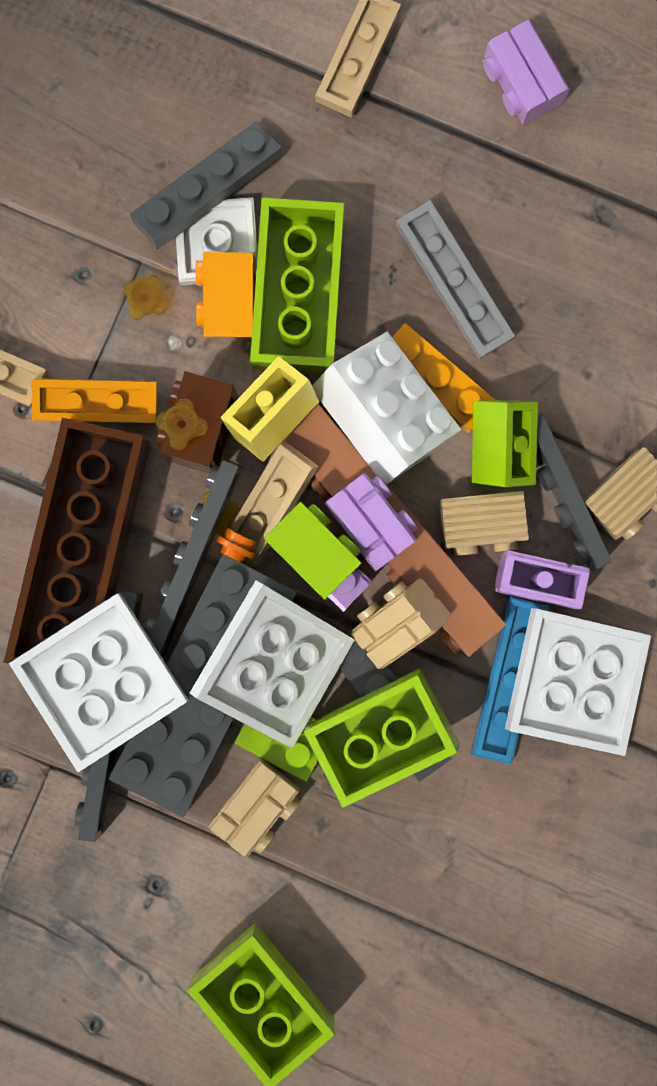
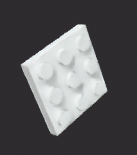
(272, 665)
(98, 682)
(577, 682)

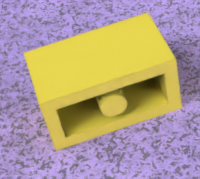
(270, 408)

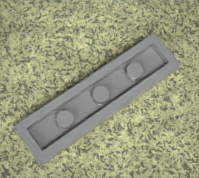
(454, 280)

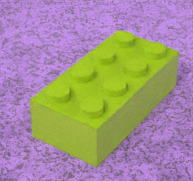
(297, 284)

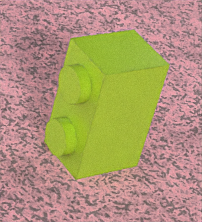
(504, 442)
(313, 549)

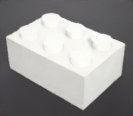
(385, 407)

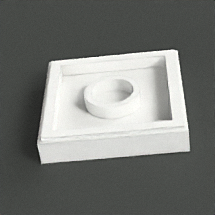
(222, 229)

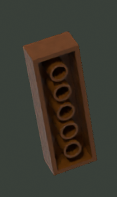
(78, 530)

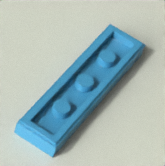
(491, 737)

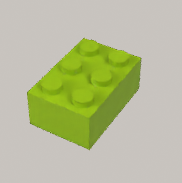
(382, 738)
(262, 1006)

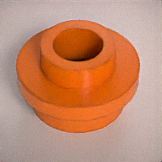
(236, 545)

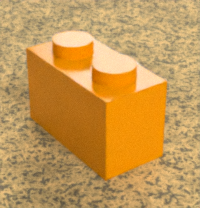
(227, 293)

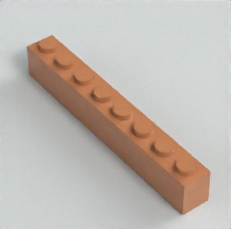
(339, 463)

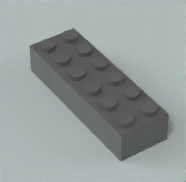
(177, 751)

